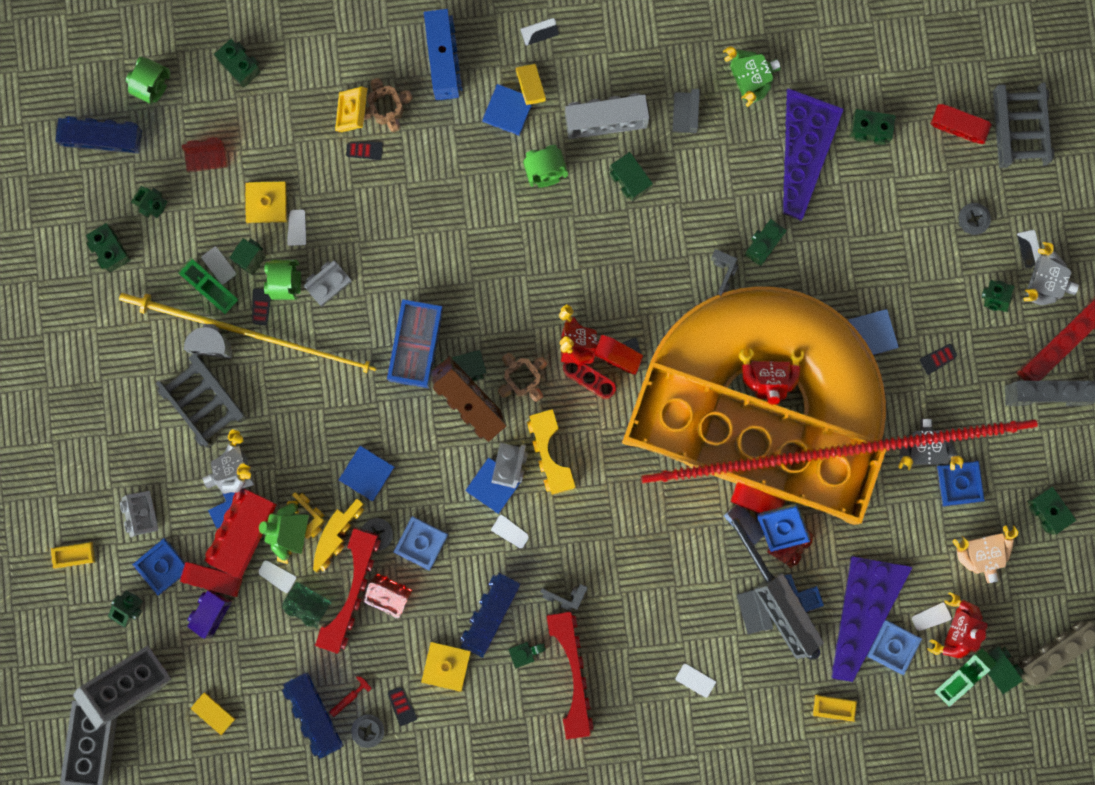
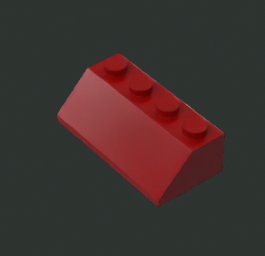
(239, 533)

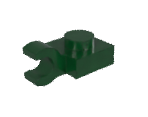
(523, 653)

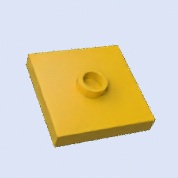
(351, 109)
(266, 202)
(446, 666)

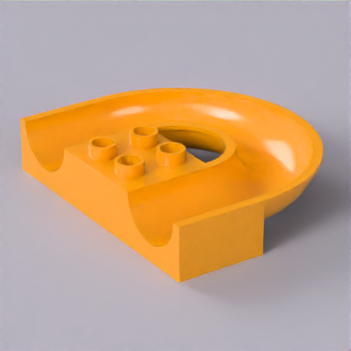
(700, 421)

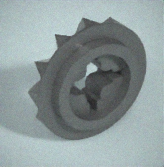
(977, 210)
(380, 525)
(358, 733)

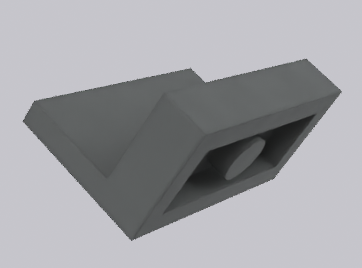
(686, 111)
(753, 612)

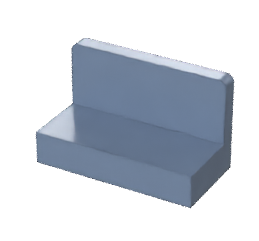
(751, 527)

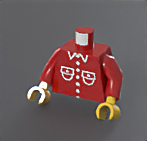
(576, 341)
(770, 378)
(965, 631)

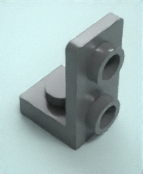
(721, 260)
(577, 595)

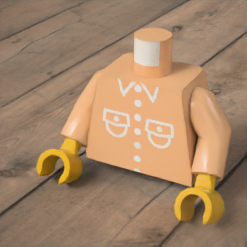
(987, 553)

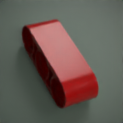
(961, 124)
(618, 354)
(594, 387)
(754, 499)
(210, 579)

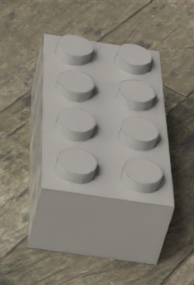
(606, 116)
(121, 687)
(87, 750)

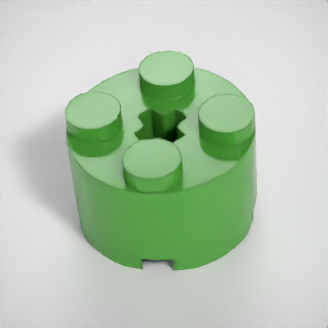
(147, 80)
(545, 166)
(282, 279)

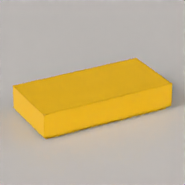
(530, 84)
(72, 555)
(834, 708)
(213, 713)

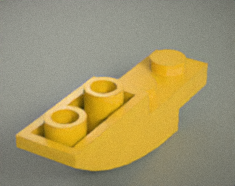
(330, 541)

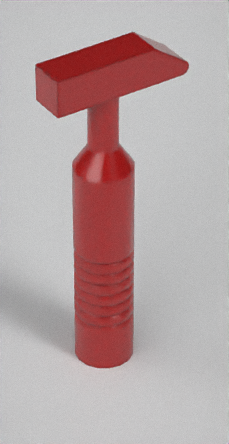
(350, 697)

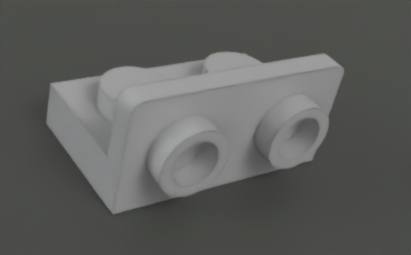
(327, 282)
(508, 465)
(138, 513)

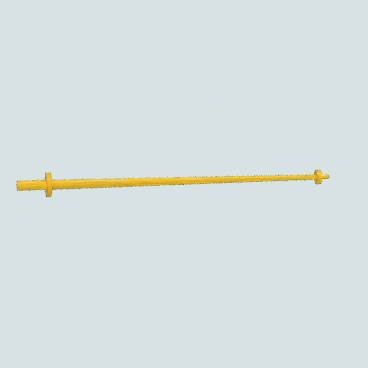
(145, 303)

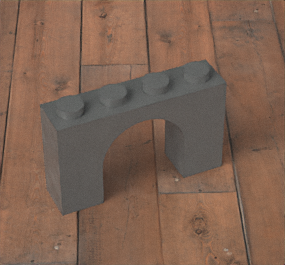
(1030, 392)

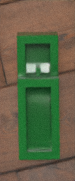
(207, 285)
(966, 677)

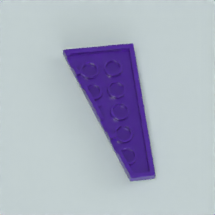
(808, 136)
(867, 602)

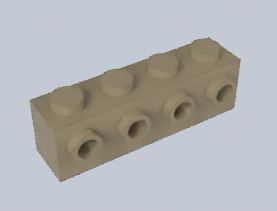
(1058, 653)

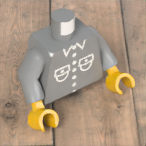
(1049, 278)
(231, 469)

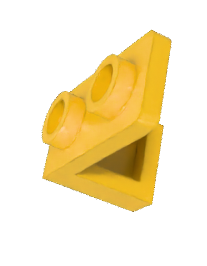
(313, 527)

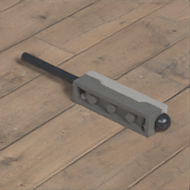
(783, 606)

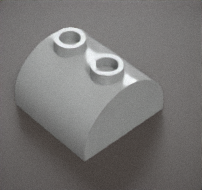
(208, 342)

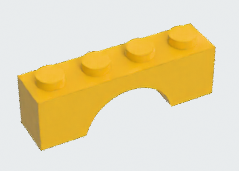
(558, 478)

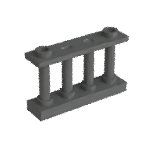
(1005, 136)
(221, 397)

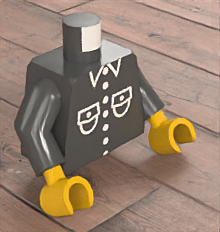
(929, 454)

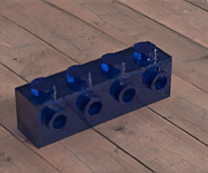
(99, 135)
(488, 619)
(313, 715)

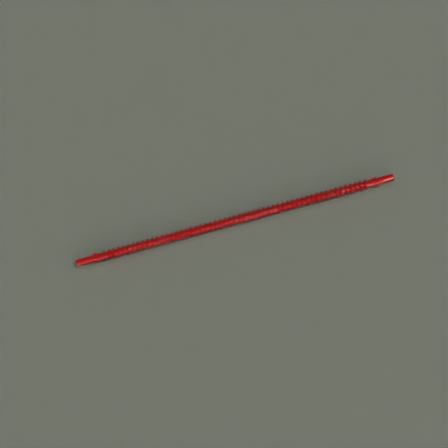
(1011, 426)

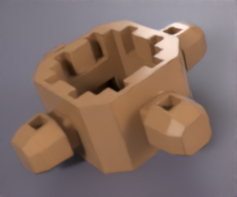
(379, 92)
(539, 364)

